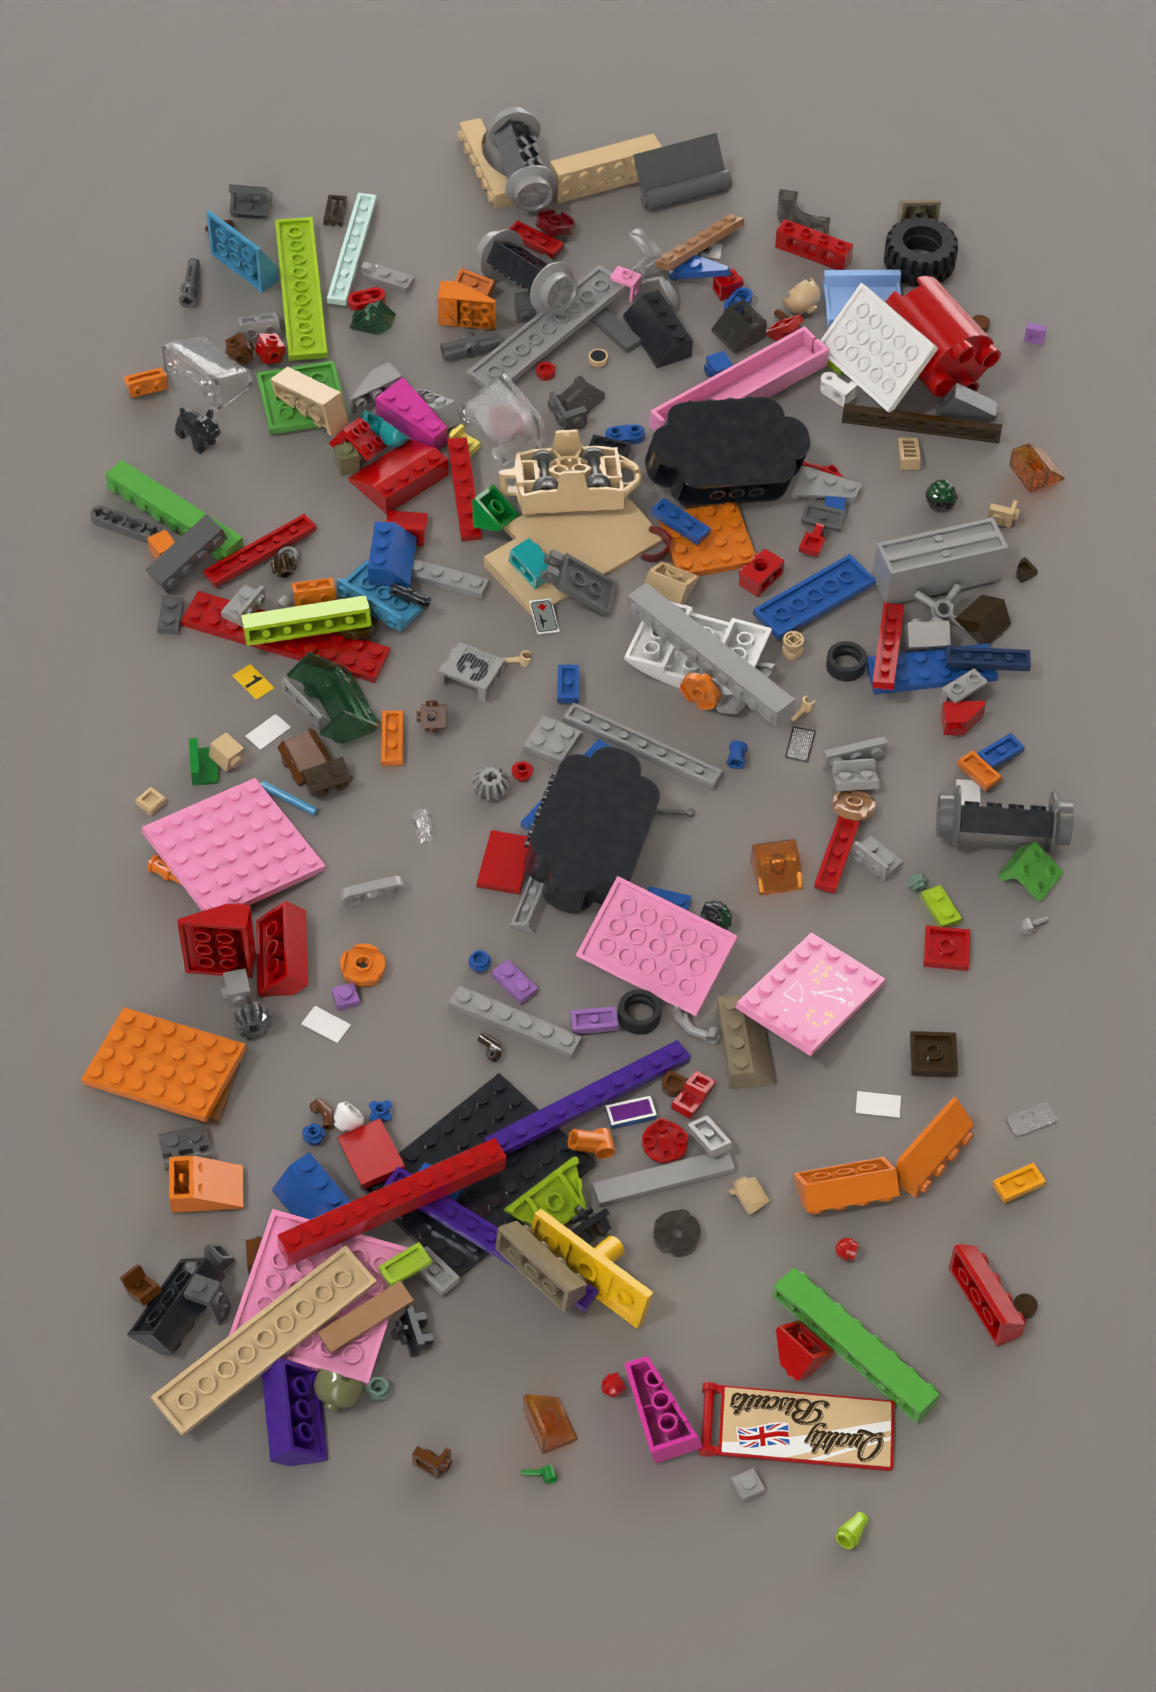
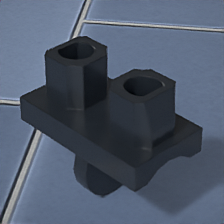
(598, 1221)
(409, 1331)

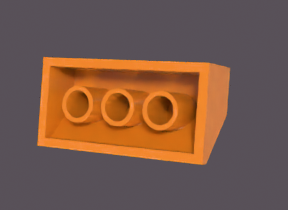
(934, 1148)
(847, 1185)

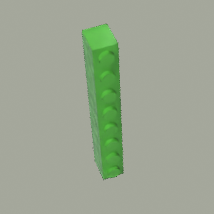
(164, 505)
(856, 1345)

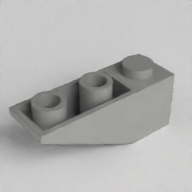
(373, 385)
(442, 407)

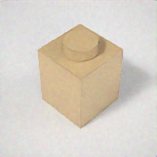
(226, 752)

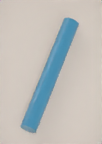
(290, 798)

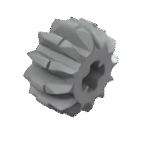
(490, 783)

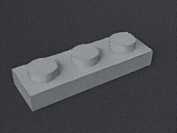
(866, 749)

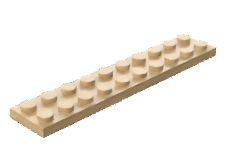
(263, 1340)

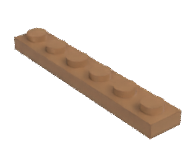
(699, 242)

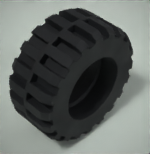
(921, 235)

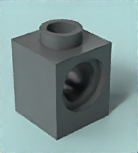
(523, 308)

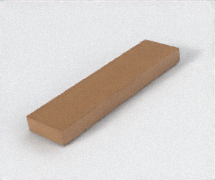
(365, 1317)

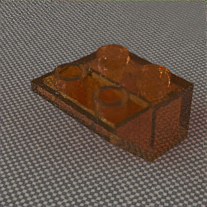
(1034, 467)

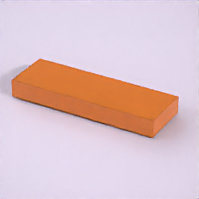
(392, 738)

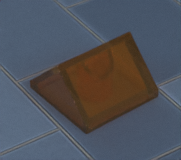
(548, 1422)

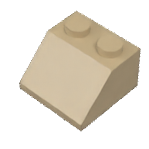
(671, 582)

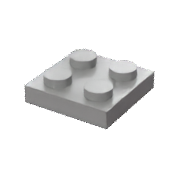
(552, 740)

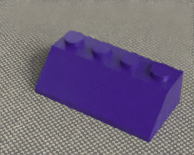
(293, 1414)

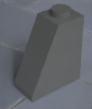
(967, 404)

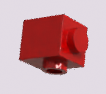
(726, 285)

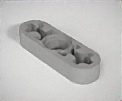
(362, 894)

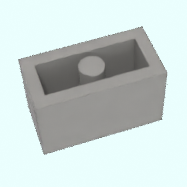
(927, 635)

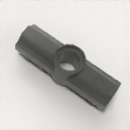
(470, 344)

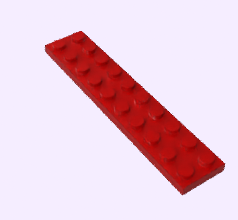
(359, 656)

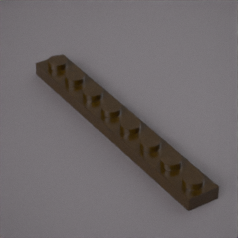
(922, 423)

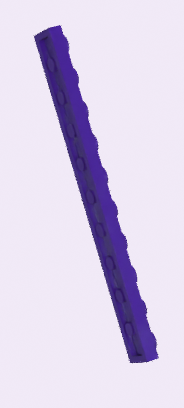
(590, 1097)
(475, 1229)

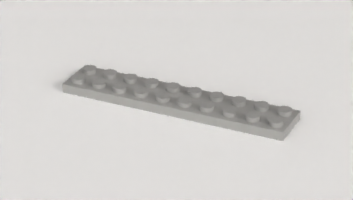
(547, 330)

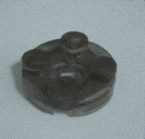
(681, 1221)

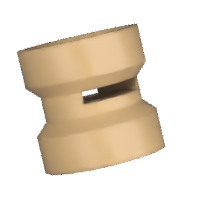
(792, 645)

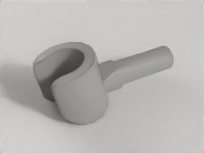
(284, 602)
(1028, 925)

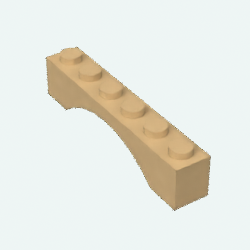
(473, 136)

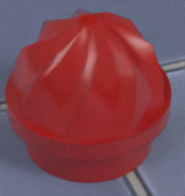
(847, 1249)
(613, 1385)

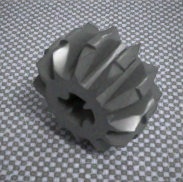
(252, 1019)

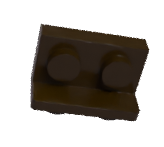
(327, 776)

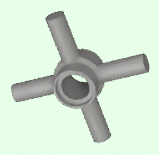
(944, 603)

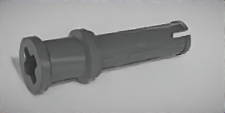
(189, 288)

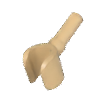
(524, 659)
(805, 707)

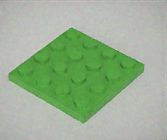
(281, 416)

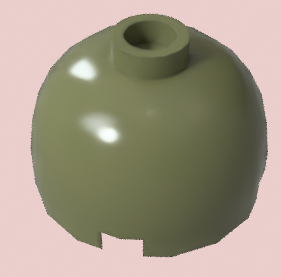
(337, 1390)

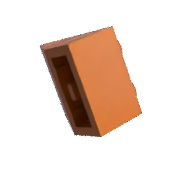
(465, 307)
(204, 1184)

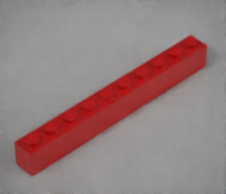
(391, 1201)

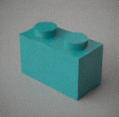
(528, 561)

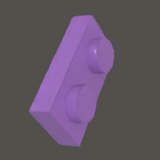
(514, 982)
(594, 1020)

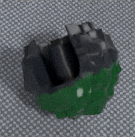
(941, 493)
(717, 913)

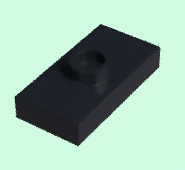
(622, 447)

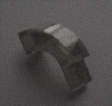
(788, 210)

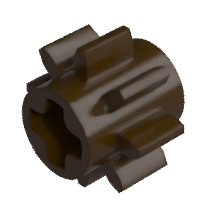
(283, 565)

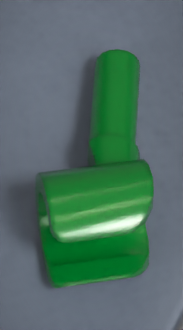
(548, 1473)

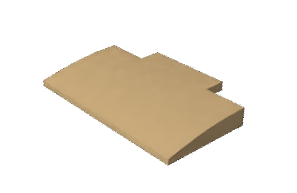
(596, 538)

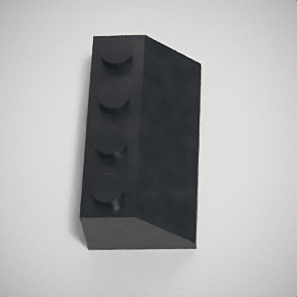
(659, 329)
(170, 1313)

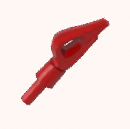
(831, 469)

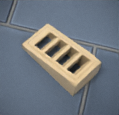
(909, 454)

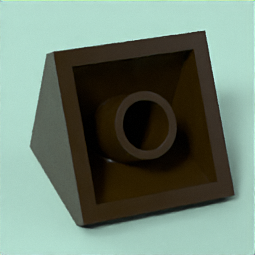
(985, 618)

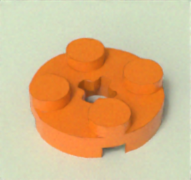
(700, 690)
(363, 976)

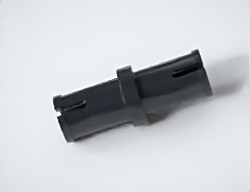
(410, 596)

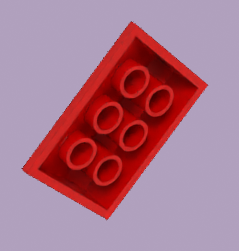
(401, 474)
(218, 940)

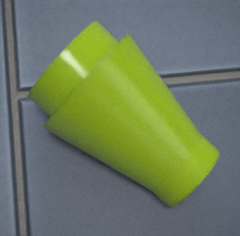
(851, 1532)

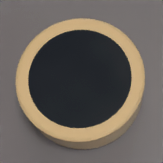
(598, 358)

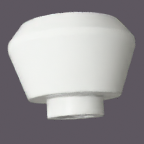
(347, 1117)

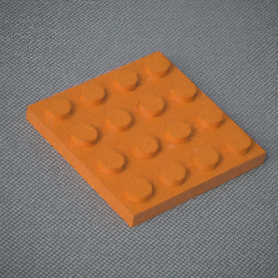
(721, 551)

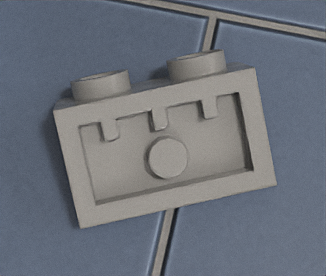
(259, 324)
(244, 602)
(962, 687)
(854, 775)
(876, 858)

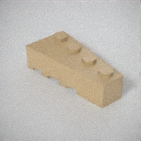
(311, 399)

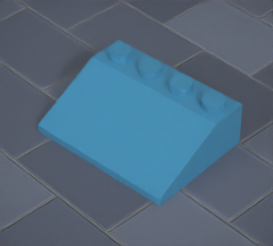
(240, 254)

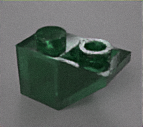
(373, 318)

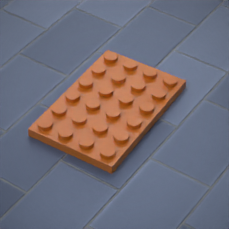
(164, 1064)

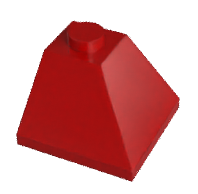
(800, 1350)

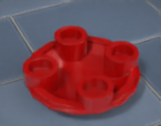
(664, 1141)

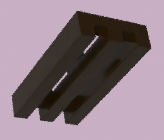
(334, 220)

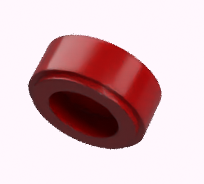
(545, 371)

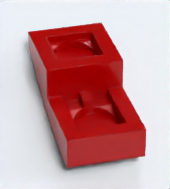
(694, 1094)

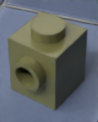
(347, 459)

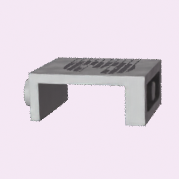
(474, 669)

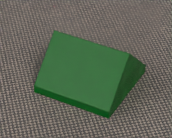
(492, 510)

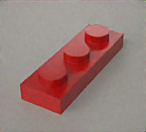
(537, 240)

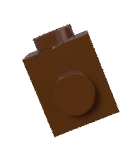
(139, 1285)

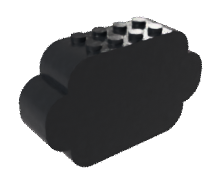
(727, 451)
(590, 827)

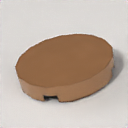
(853, 804)

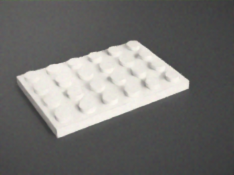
(877, 347)

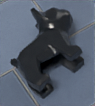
(198, 428)

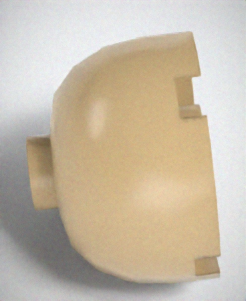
(803, 298)

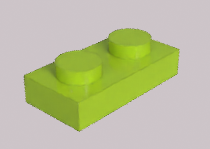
(941, 907)

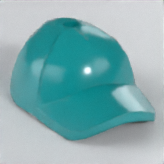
(391, 435)

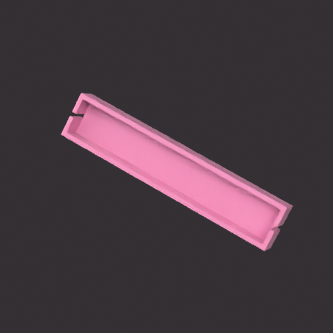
(758, 375)

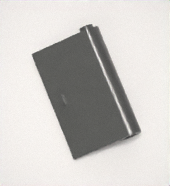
(681, 171)

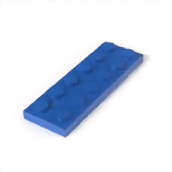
(814, 596)
(925, 671)

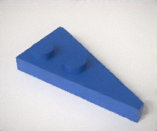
(699, 268)

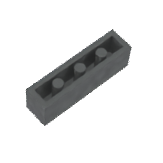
(186, 553)

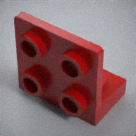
(361, 437)
(412, 522)

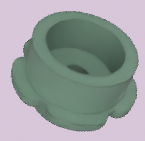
(917, 883)
(378, 1382)

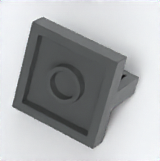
(250, 200)

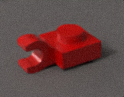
(813, 542)

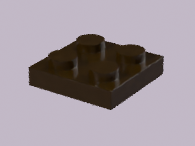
(933, 1053)

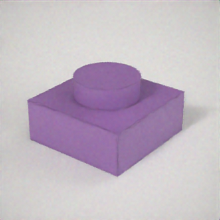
(1035, 333)
(345, 996)

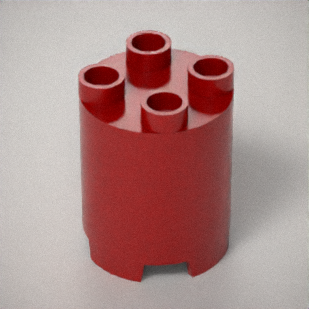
(962, 344)

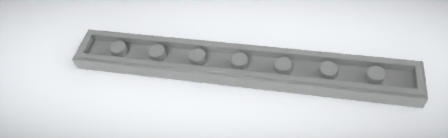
(643, 746)

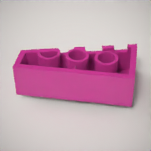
(411, 415)
(661, 1417)

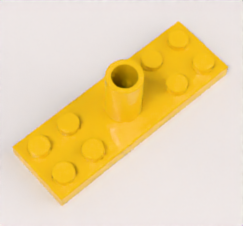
(596, 1265)

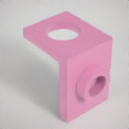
(629, 279)

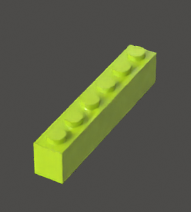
(306, 620)

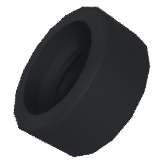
(846, 673)
(639, 1026)

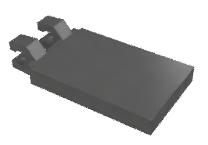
(579, 581)

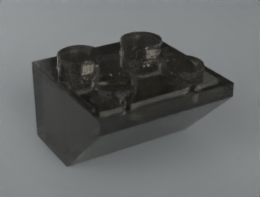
(740, 327)

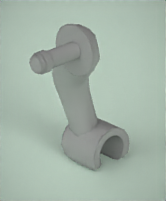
(683, 1020)

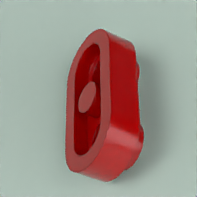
(360, 299)

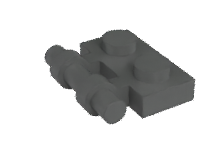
(184, 1142)

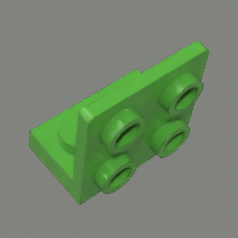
(1032, 869)

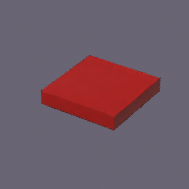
(946, 948)

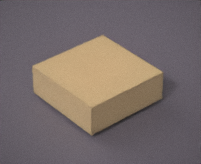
(151, 801)

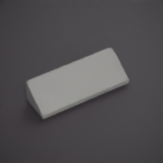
(305, 704)
(530, 908)

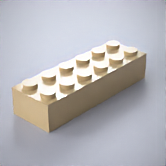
(599, 168)

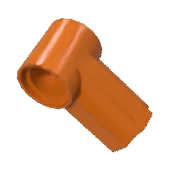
(596, 1142)

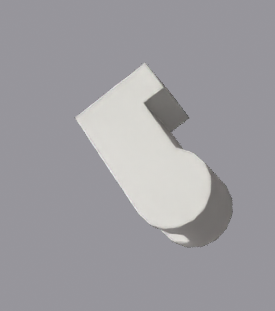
(838, 389)

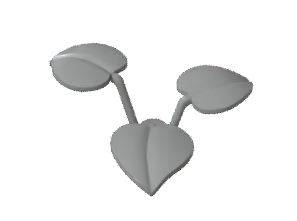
(651, 250)

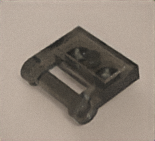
(588, 397)

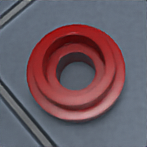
(519, 775)

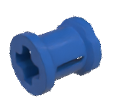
(737, 753)

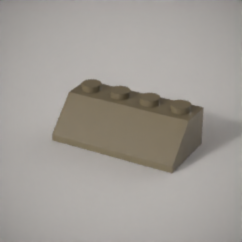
(743, 1046)
(540, 1265)

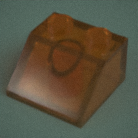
(776, 867)

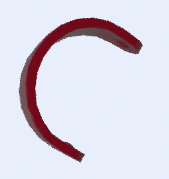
(667, 539)

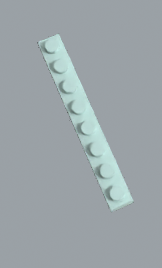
(351, 249)

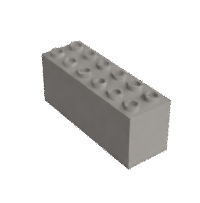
(939, 559)

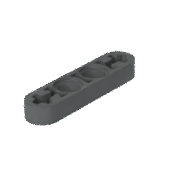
(110, 515)

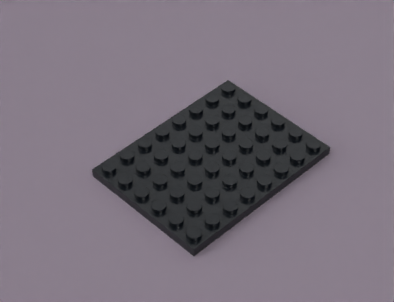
(466, 1126)

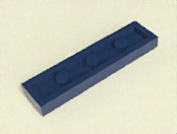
(987, 658)

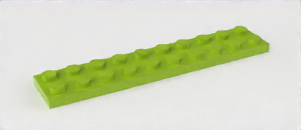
(301, 289)

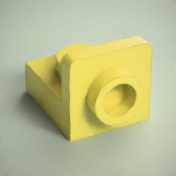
(459, 432)

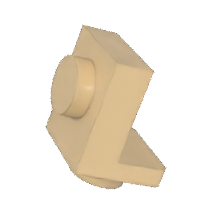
(1004, 515)
(749, 1193)

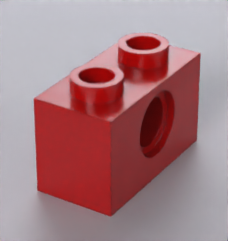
(761, 572)

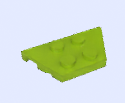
(554, 1194)

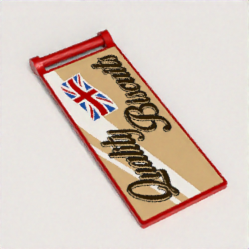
(799, 1427)

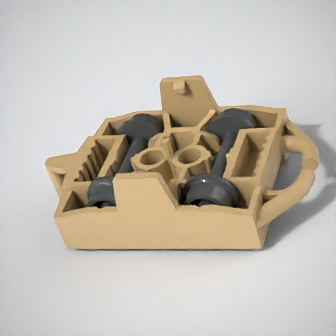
(569, 477)

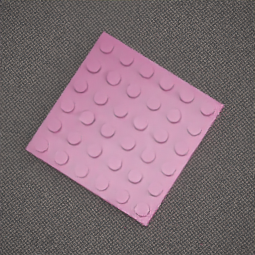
(233, 848)
(273, 1277)

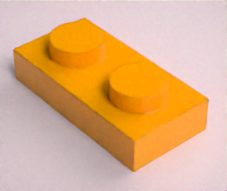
(1018, 1183)

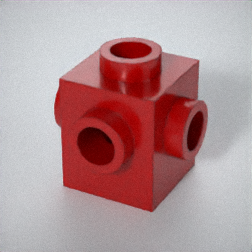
(270, 348)

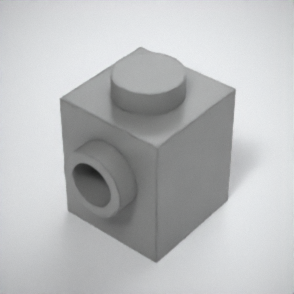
(236, 988)

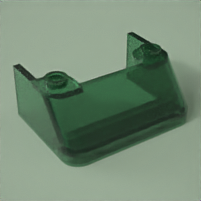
(340, 696)

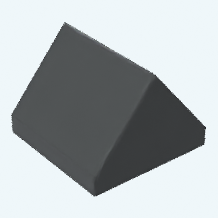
(218, 1256)

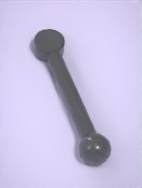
(689, 812)

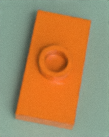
(979, 771)

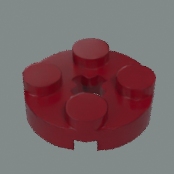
(554, 223)

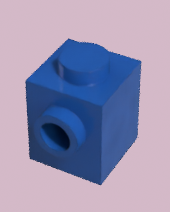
(716, 363)

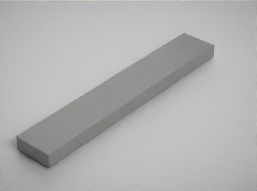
(662, 1178)

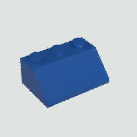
(391, 555)
(308, 1189)

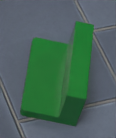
(202, 767)

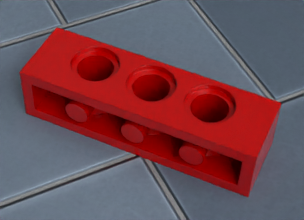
(813, 245)

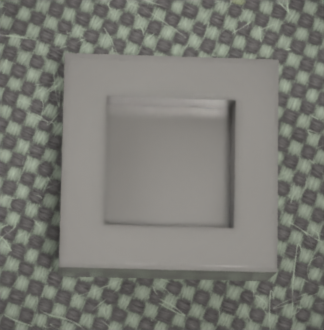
(747, 1485)

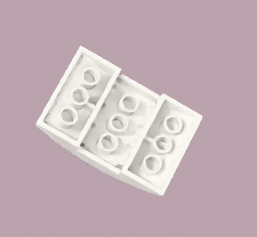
(663, 662)

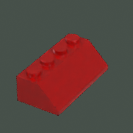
(282, 951)
(986, 1294)

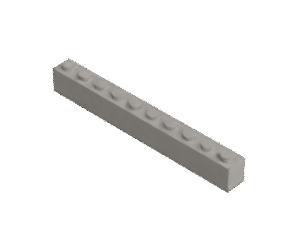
(711, 654)

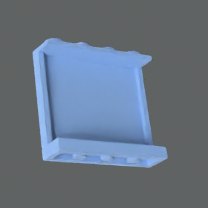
(841, 284)

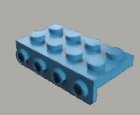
(381, 604)

